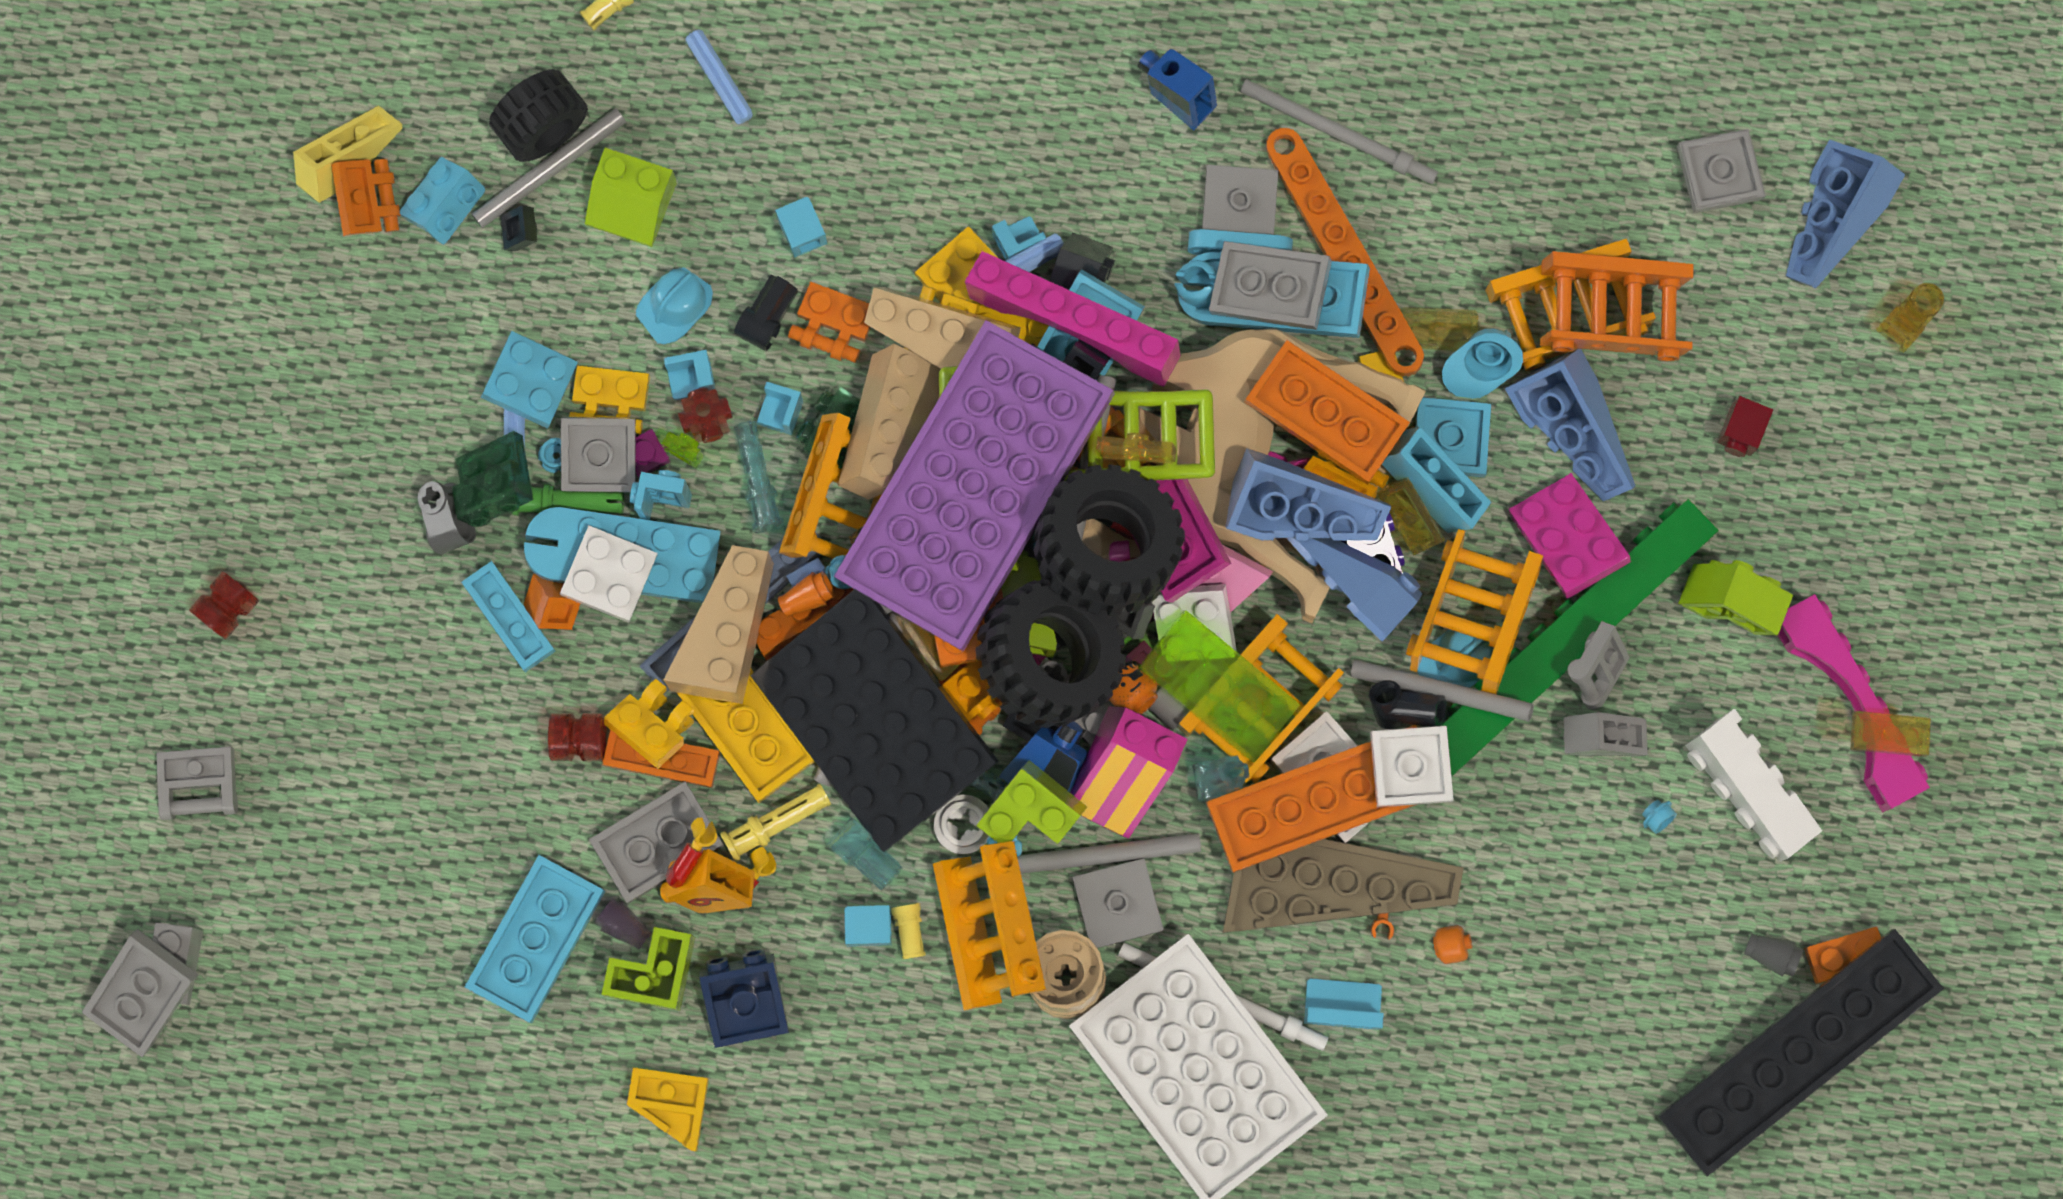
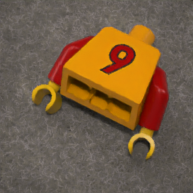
(709, 880)

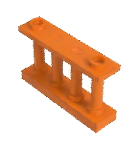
(1634, 275)

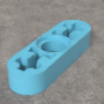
(1206, 240)

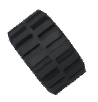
(538, 115)

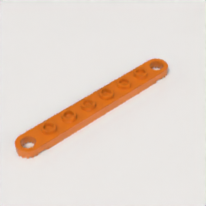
(1341, 243)

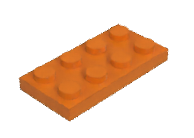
(1327, 412)

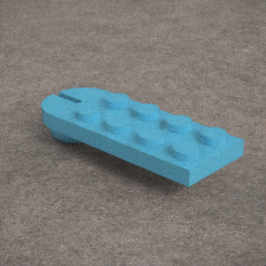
(1340, 311)
(683, 561)

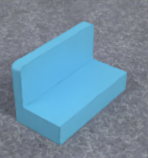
(1343, 1004)

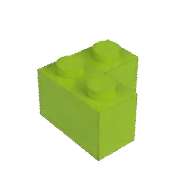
(1736, 595)
(1035, 799)
(661, 979)

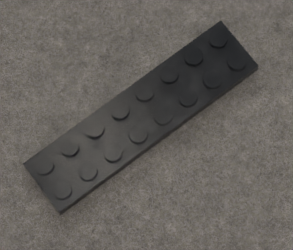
(1800, 1052)

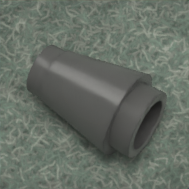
(1774, 953)

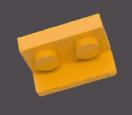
(970, 692)

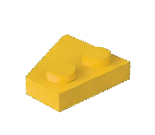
(670, 1102)

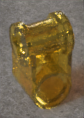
(1908, 320)

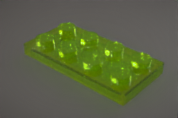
(1218, 686)

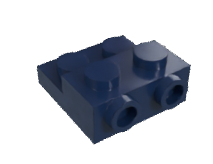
(743, 998)

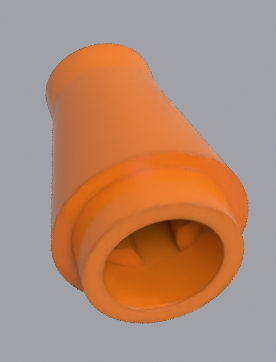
(808, 594)

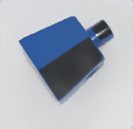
(1180, 86)
(1052, 753)

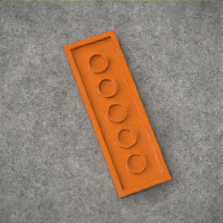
(1298, 808)

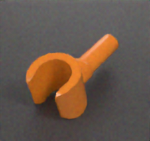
(1382, 918)

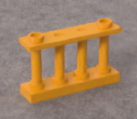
(1509, 290)
(811, 496)
(1500, 638)
(1273, 639)
(968, 933)

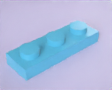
(508, 616)

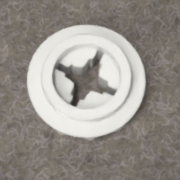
(947, 832)

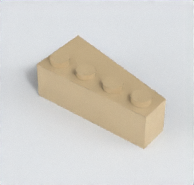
(927, 327)
(890, 414)
(723, 636)

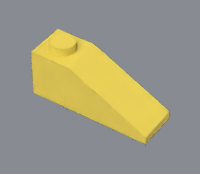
(355, 140)

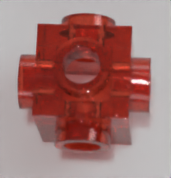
(710, 427)

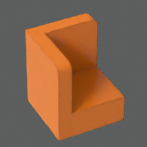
(547, 605)

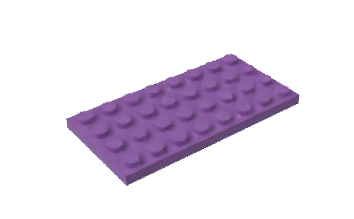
(974, 485)

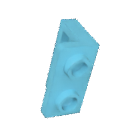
(442, 200)
(661, 488)

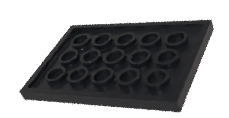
(874, 718)

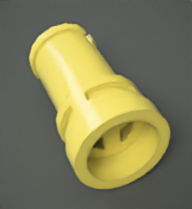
(602, 10)
(907, 920)

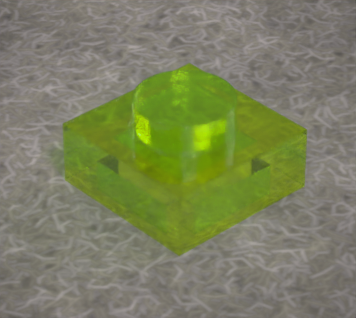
(683, 448)

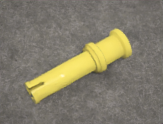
(759, 830)

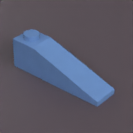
(1846, 201)
(1572, 412)
(1289, 502)
(1376, 590)

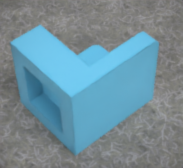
(801, 226)
(1016, 237)
(689, 373)
(780, 408)
(868, 926)

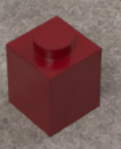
(1744, 427)

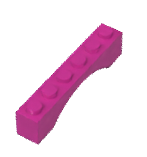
(1123, 339)
(1812, 636)

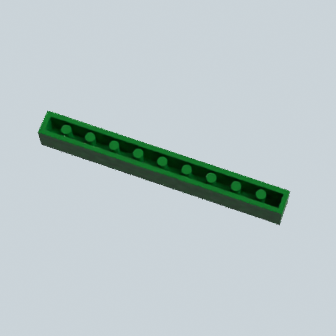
(1555, 647)

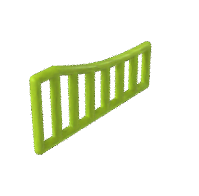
(1168, 401)

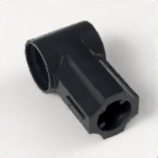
(763, 319)
(1399, 707)

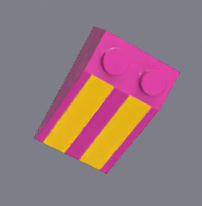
(1126, 769)

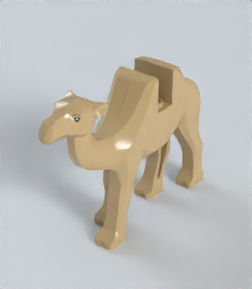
(1230, 373)

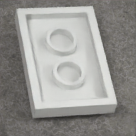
(1315, 743)

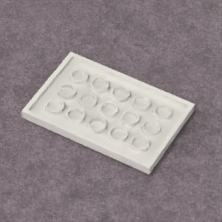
(1198, 1070)

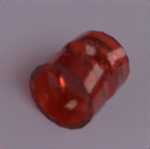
(223, 605)
(576, 737)

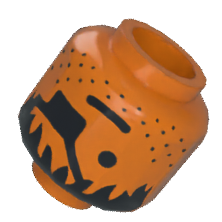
(1135, 689)

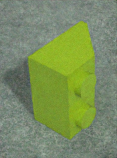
(629, 197)

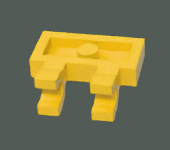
(646, 732)

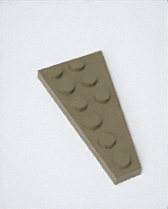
(1336, 883)

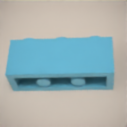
(1438, 481)

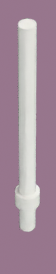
(1290, 1027)

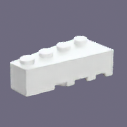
(1752, 787)

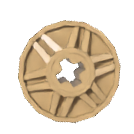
(1076, 953)

